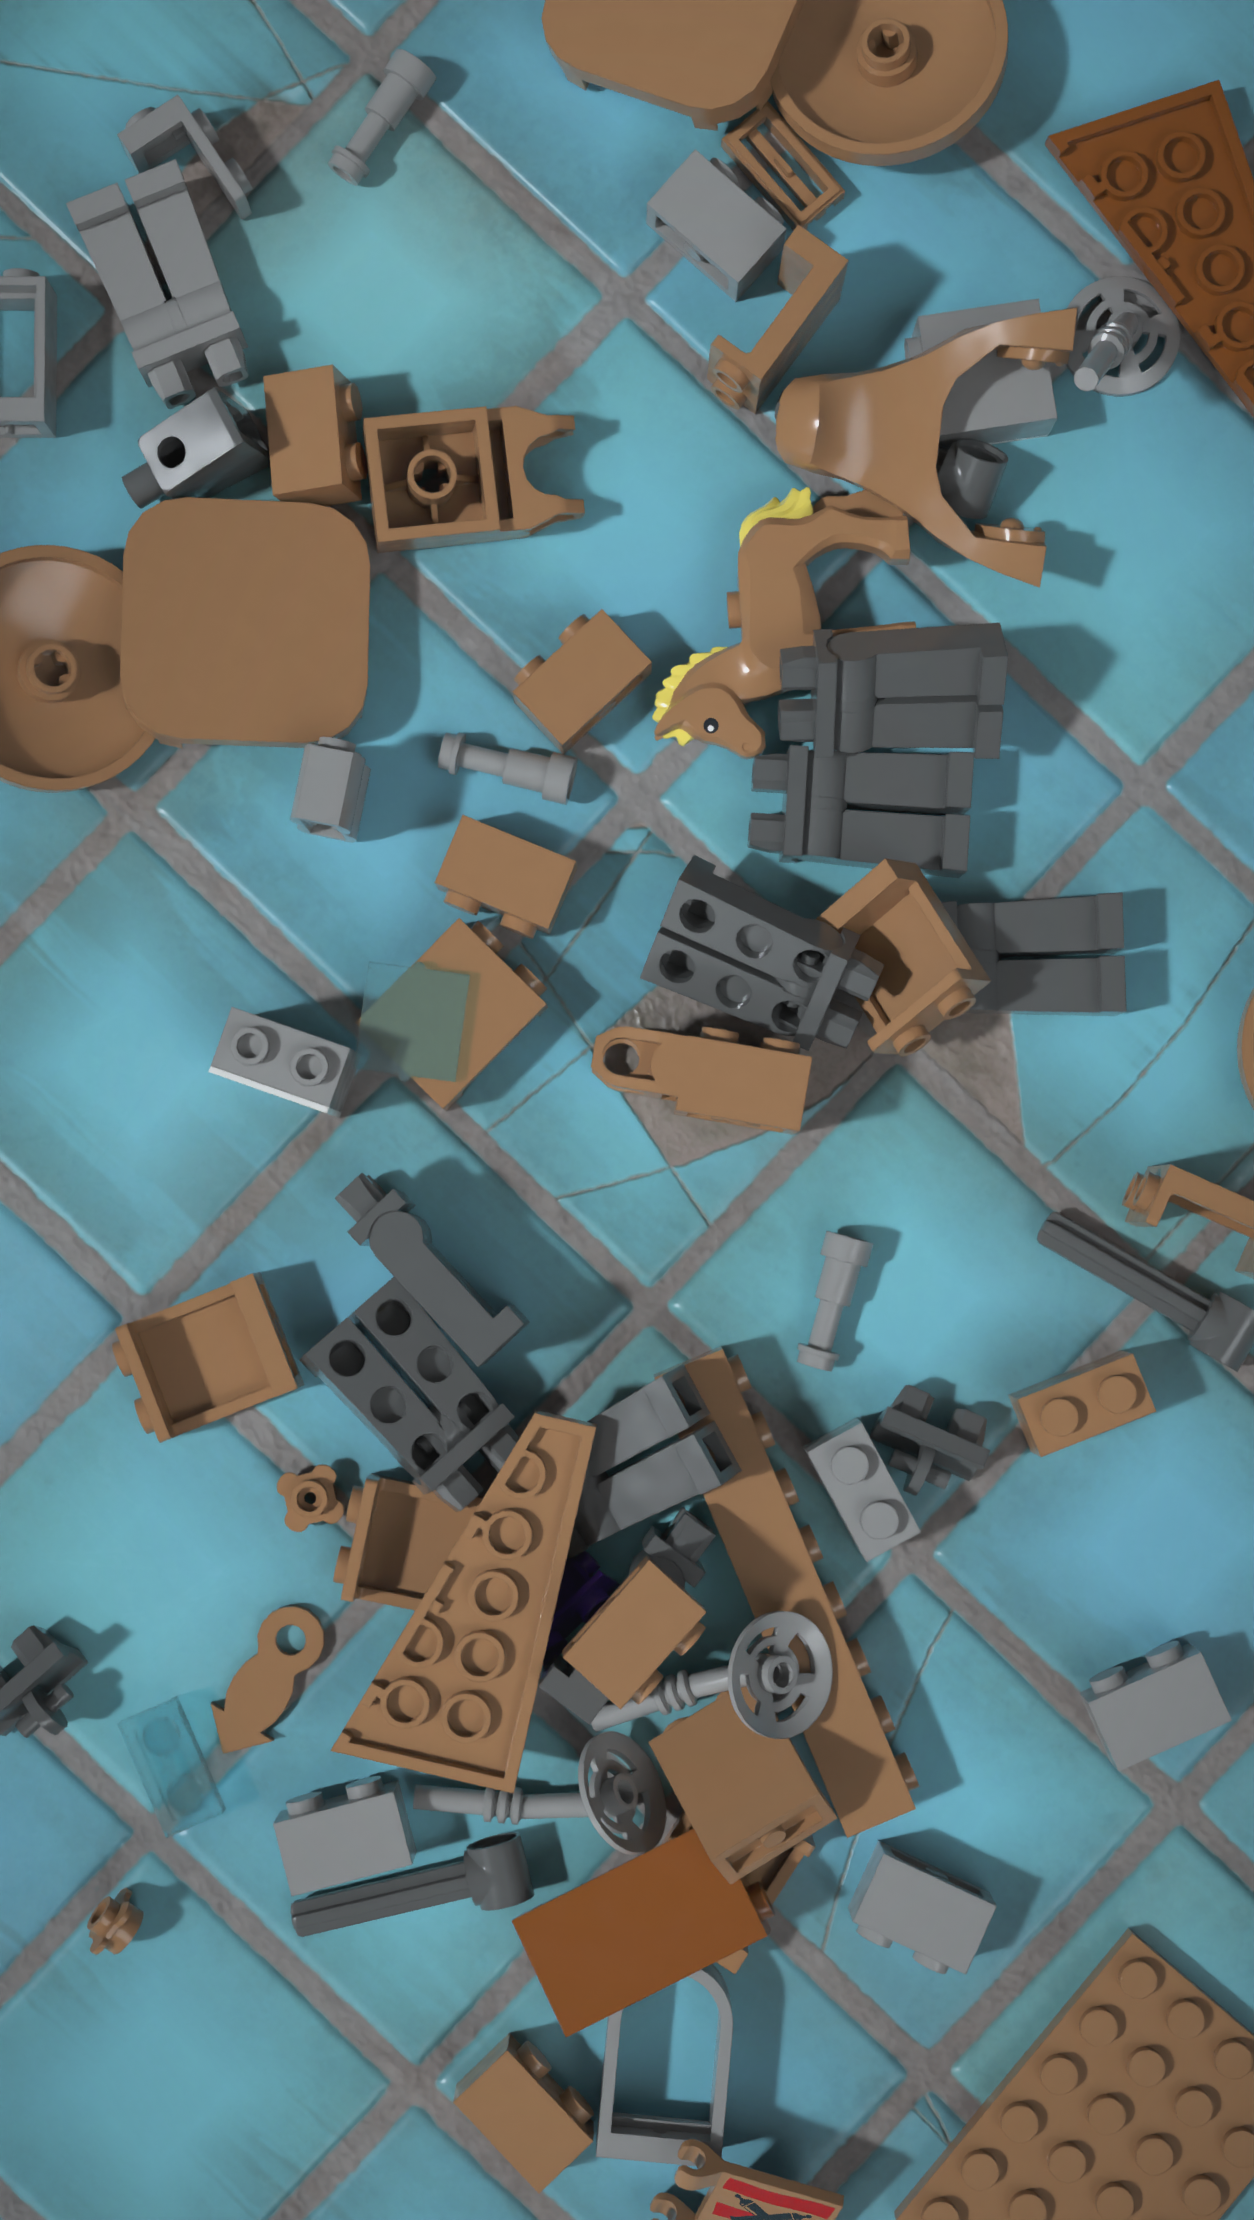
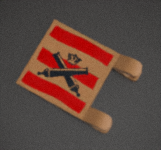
(742, 2192)

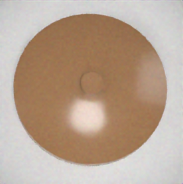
(890, 75)
(61, 672)

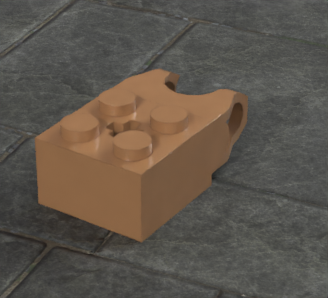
(484, 472)
(713, 1076)

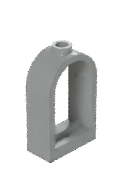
(658, 2137)

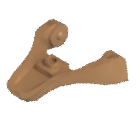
(886, 427)

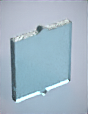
(412, 1021)

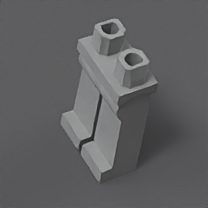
(164, 333)

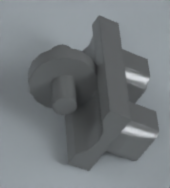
(928, 1451)
(39, 1689)

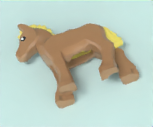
(774, 612)

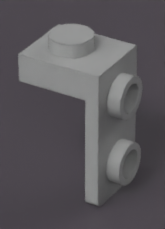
(161, 132)

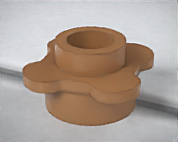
(320, 1483)
(114, 1923)

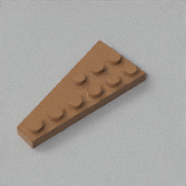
(473, 1653)

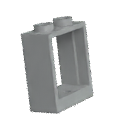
(35, 415)

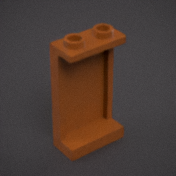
(639, 1930)

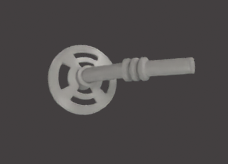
(1117, 338)
(758, 1672)
(602, 1800)

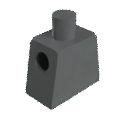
(198, 451)

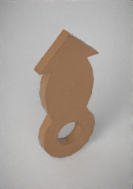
(266, 1680)

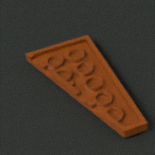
(1183, 209)

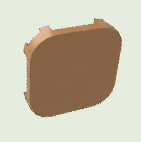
(677, 54)
(244, 622)

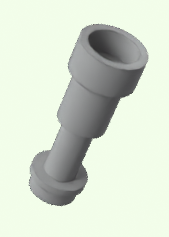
(404, 82)
(522, 769)
(835, 1290)

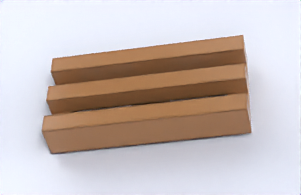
(814, 207)

